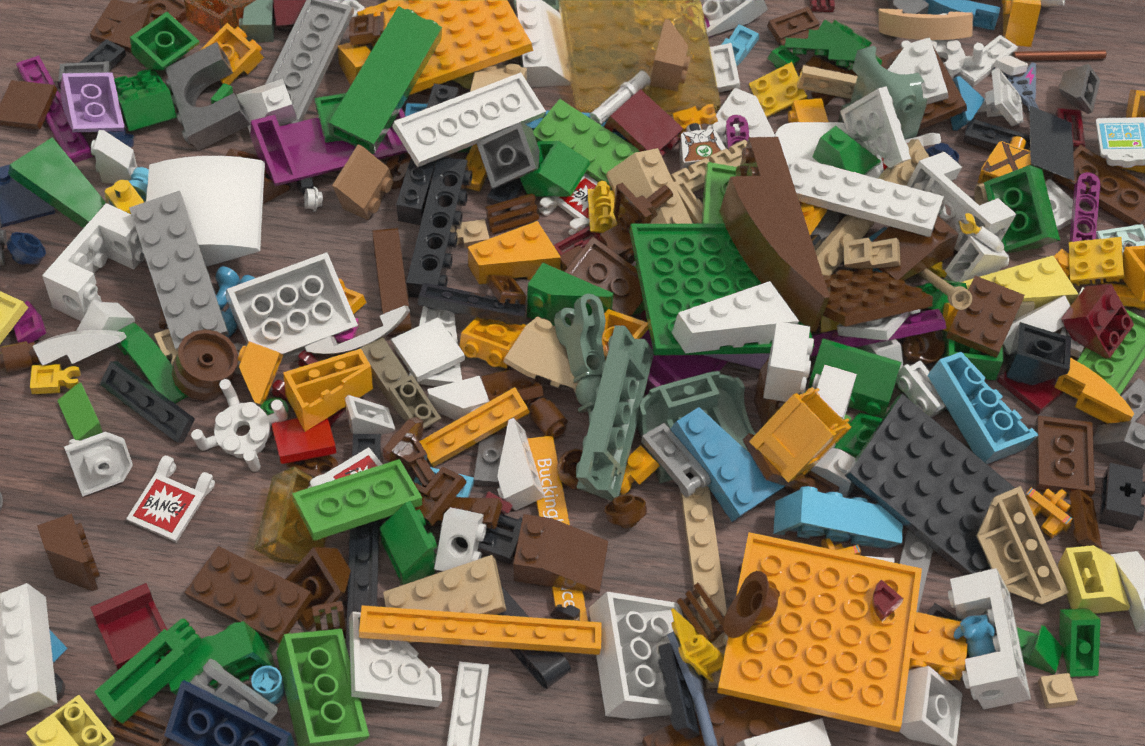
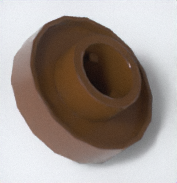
(626, 510)

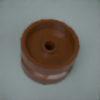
(203, 362)

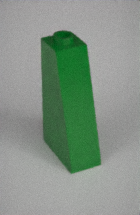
(58, 182)

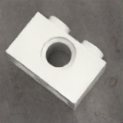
(459, 524)

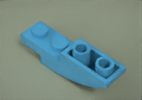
(983, 14)

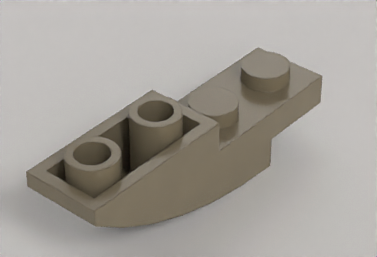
(396, 384)

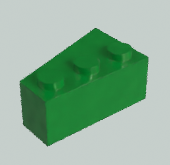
(236, 649)

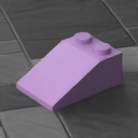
(91, 102)

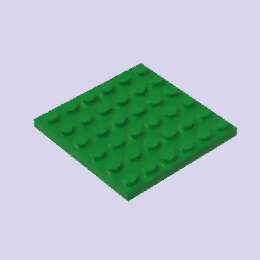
(684, 269)

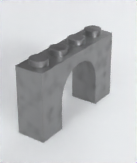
(187, 81)

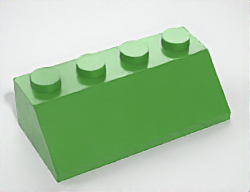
(319, 689)

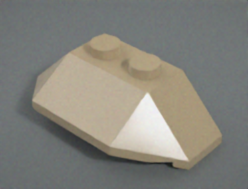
(1018, 549)

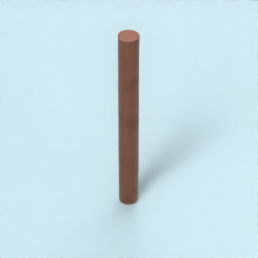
(1060, 55)

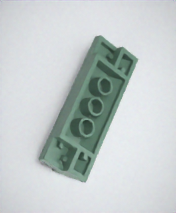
(614, 415)

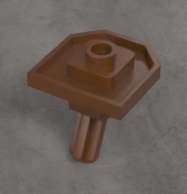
(638, 210)
(407, 448)

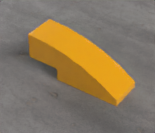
(1094, 394)

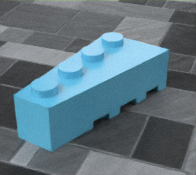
(978, 410)
(837, 518)

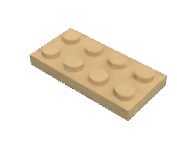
(462, 589)

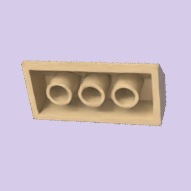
(645, 174)

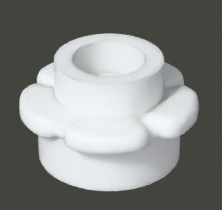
(313, 199)

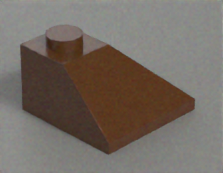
(324, 575)

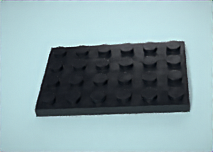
(929, 483)

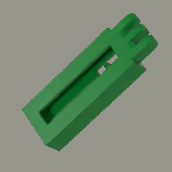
(141, 677)

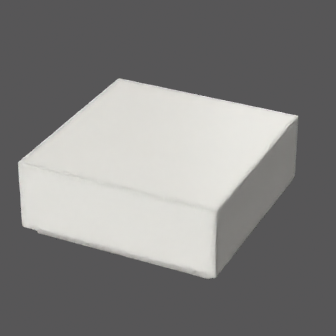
(1010, 65)

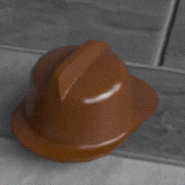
(752, 605)

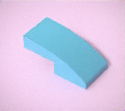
(742, 42)

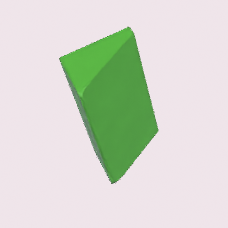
(79, 413)

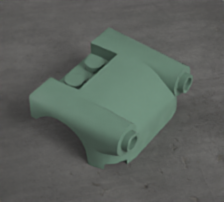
(903, 89)
(714, 393)

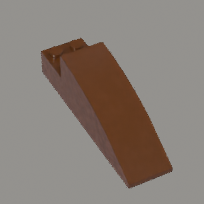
(771, 229)

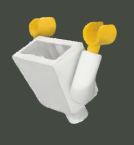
(978, 256)

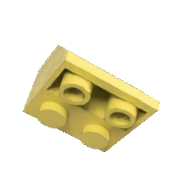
(1092, 580)
(71, 726)

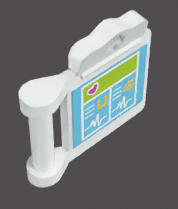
(1122, 141)

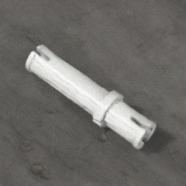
(615, 101)

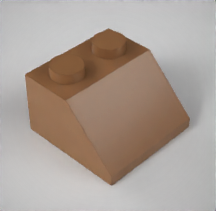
(670, 60)
(362, 183)

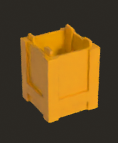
(800, 434)

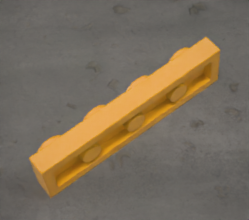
(474, 427)

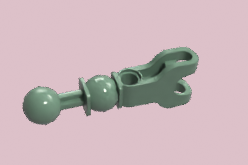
(583, 346)

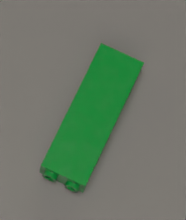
(385, 80)

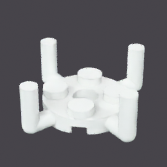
(954, 54)
(236, 416)

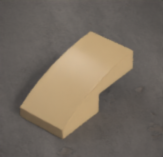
(868, 254)

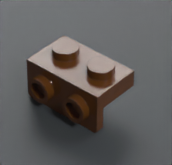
(503, 381)

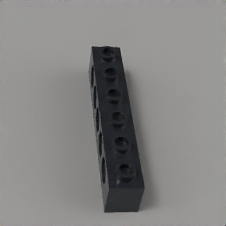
(418, 179)
(442, 209)

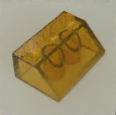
(282, 530)

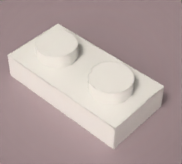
(725, 67)

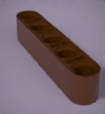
(391, 274)

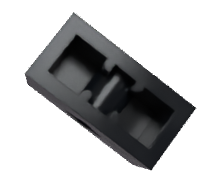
(1122, 496)

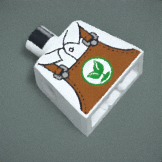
(698, 144)

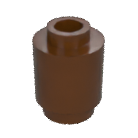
(18, 356)
(548, 418)

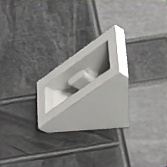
(105, 317)
(368, 417)

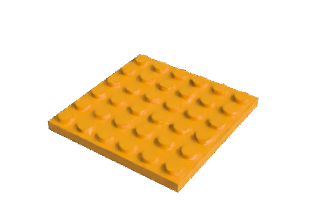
(472, 35)
(825, 641)

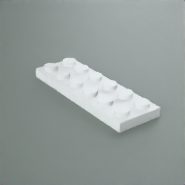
(468, 119)
(865, 196)

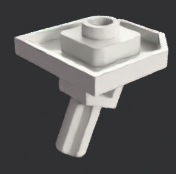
(1003, 100)
(98, 461)

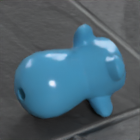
(978, 635)

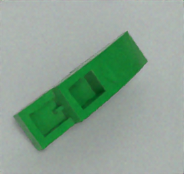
(827, 45)

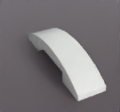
(390, 322)

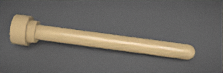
(957, 296)

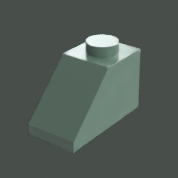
(259, 21)

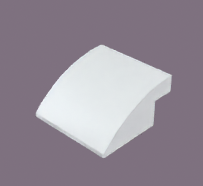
(221, 200)

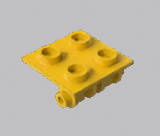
(777, 89)
(601, 208)
(1096, 260)
(696, 648)

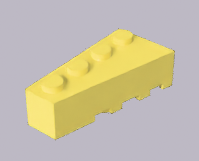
(1037, 280)

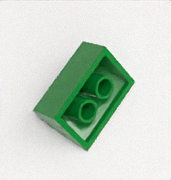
(1028, 197)
(874, 375)

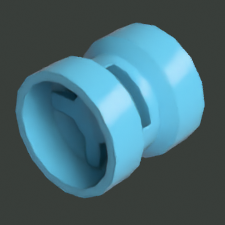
(139, 181)
(265, 679)

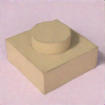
(1057, 690)

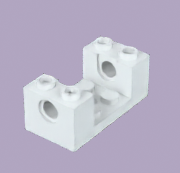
(936, 176)
(71, 277)
(997, 676)

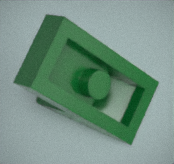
(1040, 650)

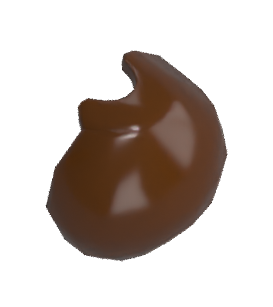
(923, 348)
(567, 468)

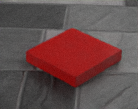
(297, 445)

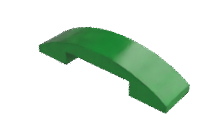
(150, 361)

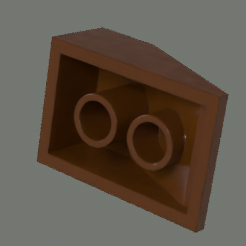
(918, 250)
(559, 555)

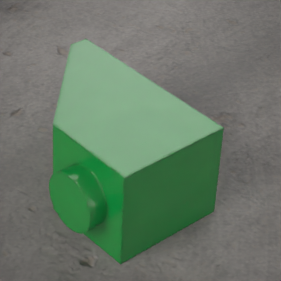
(1080, 641)

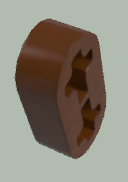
(401, 168)

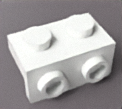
(919, 389)

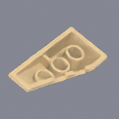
(541, 354)

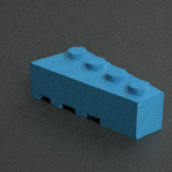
(732, 470)

